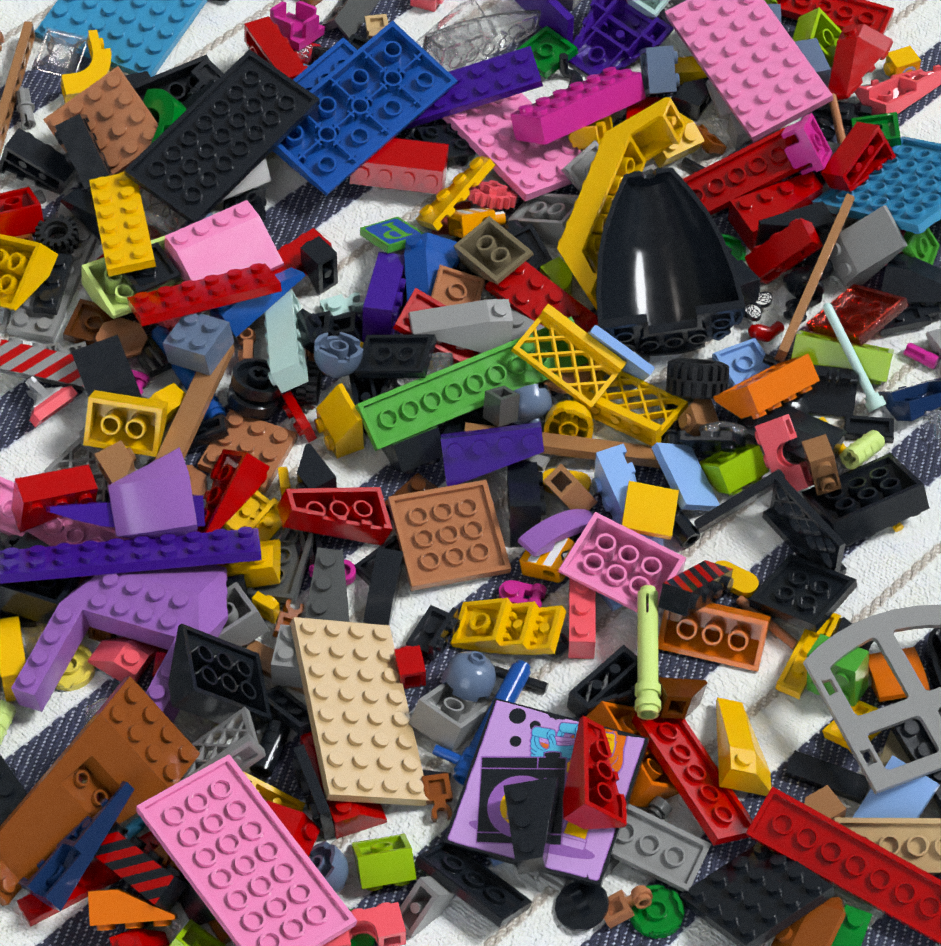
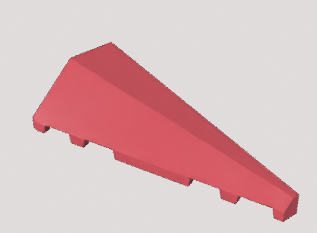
(899, 90)

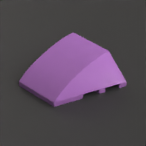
(154, 500)

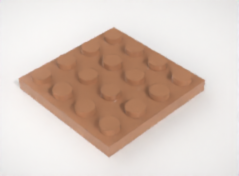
(115, 116)
(449, 535)

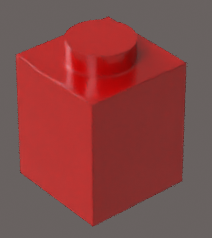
(410, 666)

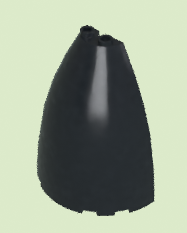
(664, 269)

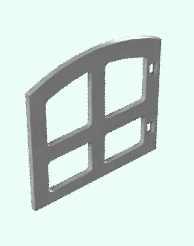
(919, 705)

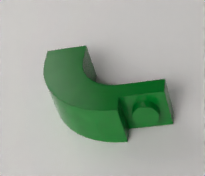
(163, 108)

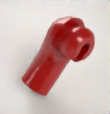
(765, 333)

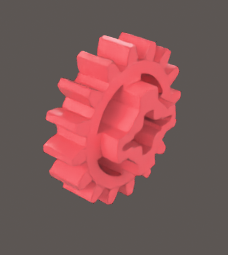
(493, 195)

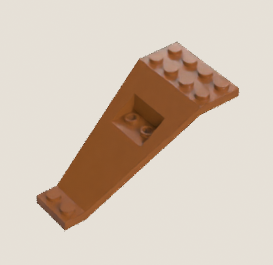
(121, 742)

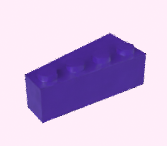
(384, 295)
(486, 450)

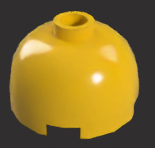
(569, 419)

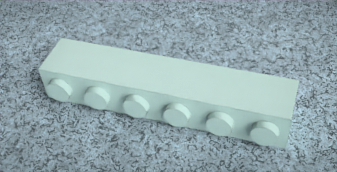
(285, 346)

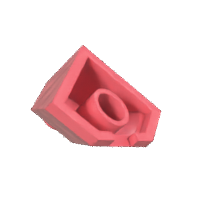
(123, 657)

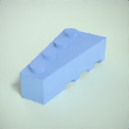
(611, 482)

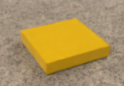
(650, 509)

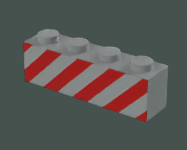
(38, 361)

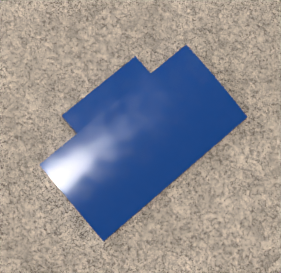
(363, 104)

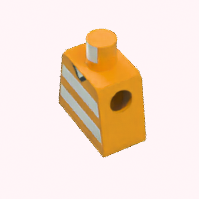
(466, 220)
(547, 564)

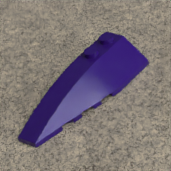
(101, 513)

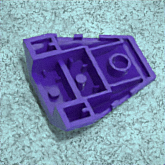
(615, 35)

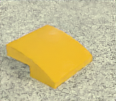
(257, 513)

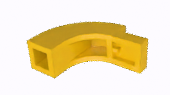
(75, 83)
(11, 653)

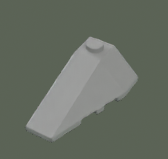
(467, 325)

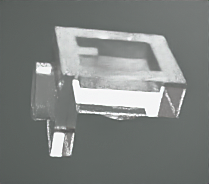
(932, 421)

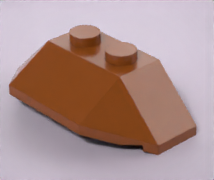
(814, 928)

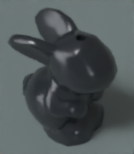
(798, 278)

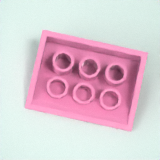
(222, 243)
(619, 561)

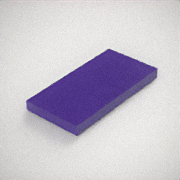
(552, 15)

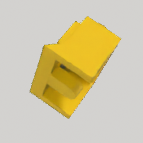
(595, 131)

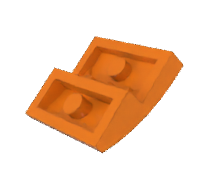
(883, 680)

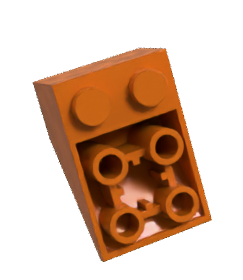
(121, 907)

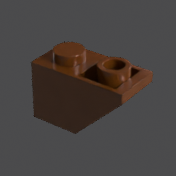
(680, 696)

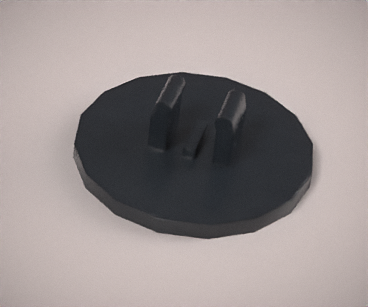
(581, 906)

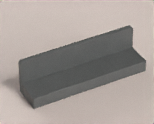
(349, 15)

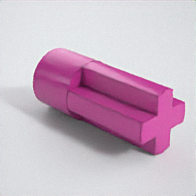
(921, 355)

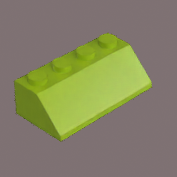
(828, 352)

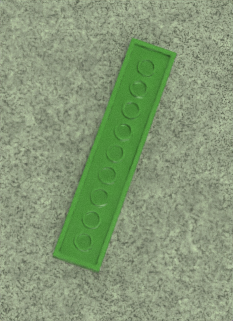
(454, 391)

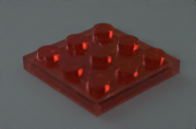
(861, 313)

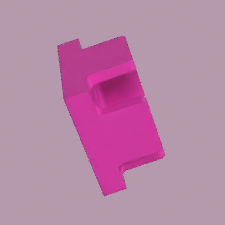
(300, 27)
(811, 145)

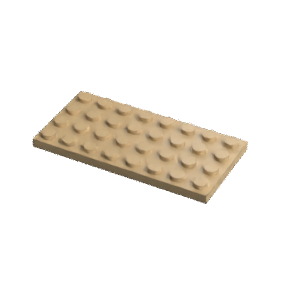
(358, 712)

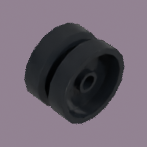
(252, 391)

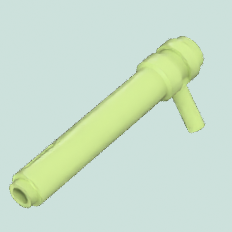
(647, 686)

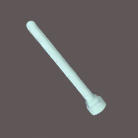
(872, 399)

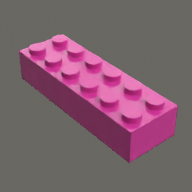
(577, 105)

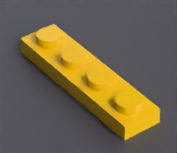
(794, 676)

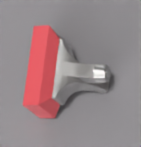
(47, 400)

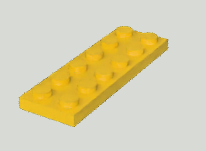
(122, 224)

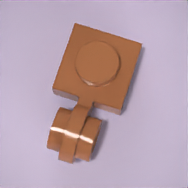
(246, 340)
(621, 905)

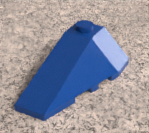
(422, 259)
(244, 313)

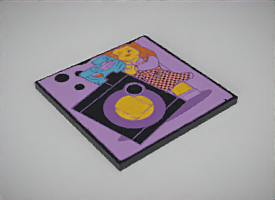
(530, 746)

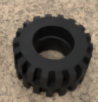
(696, 378)

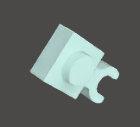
(338, 305)

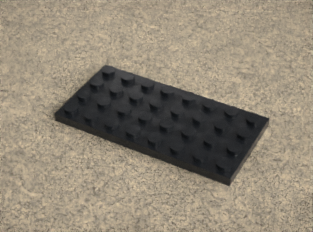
(222, 137)

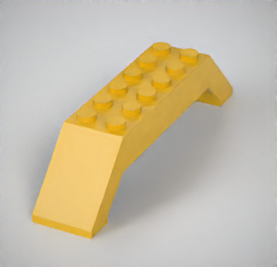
(619, 153)

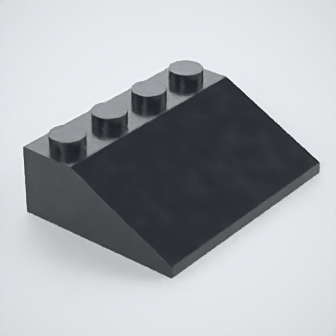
(870, 499)
(216, 678)

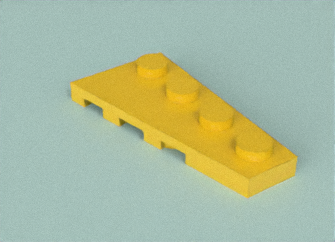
(458, 191)

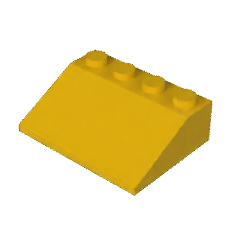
(22, 269)

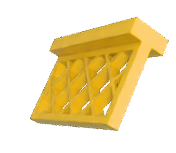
(583, 344)
(630, 423)

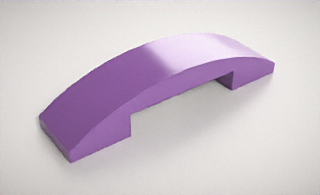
(560, 526)

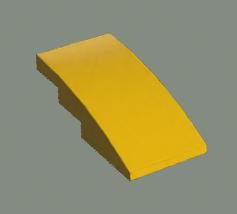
(508, 627)

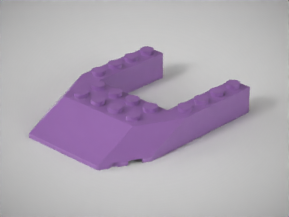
(131, 605)

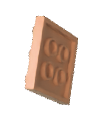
(259, 438)

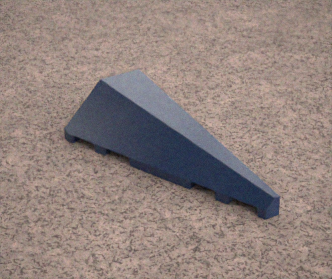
(913, 401)
(73, 854)

